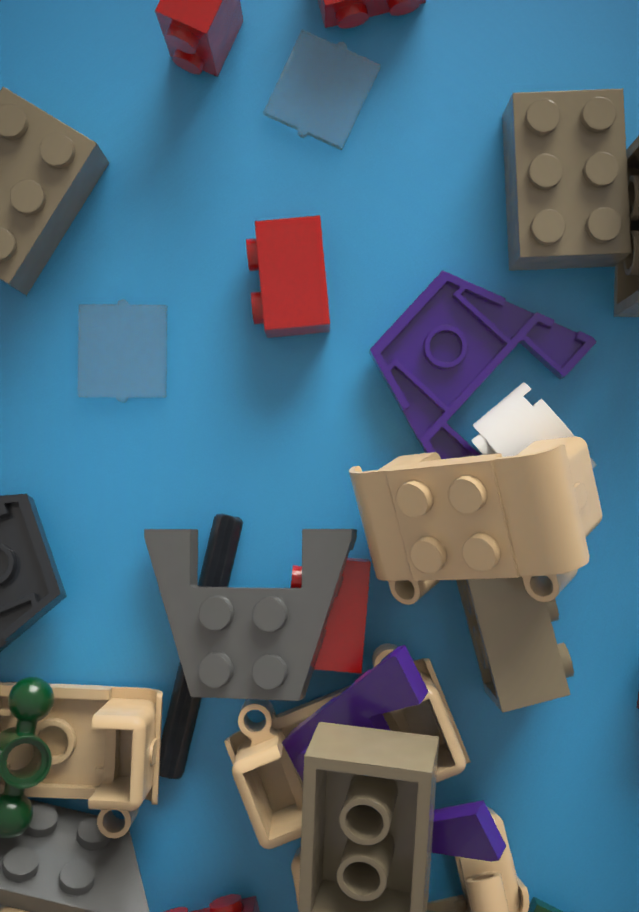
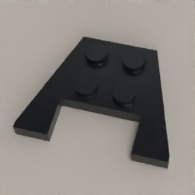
(27, 568)

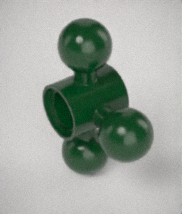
(29, 703)

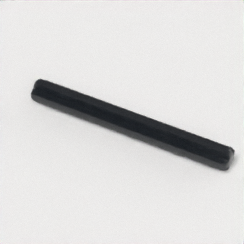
(182, 707)

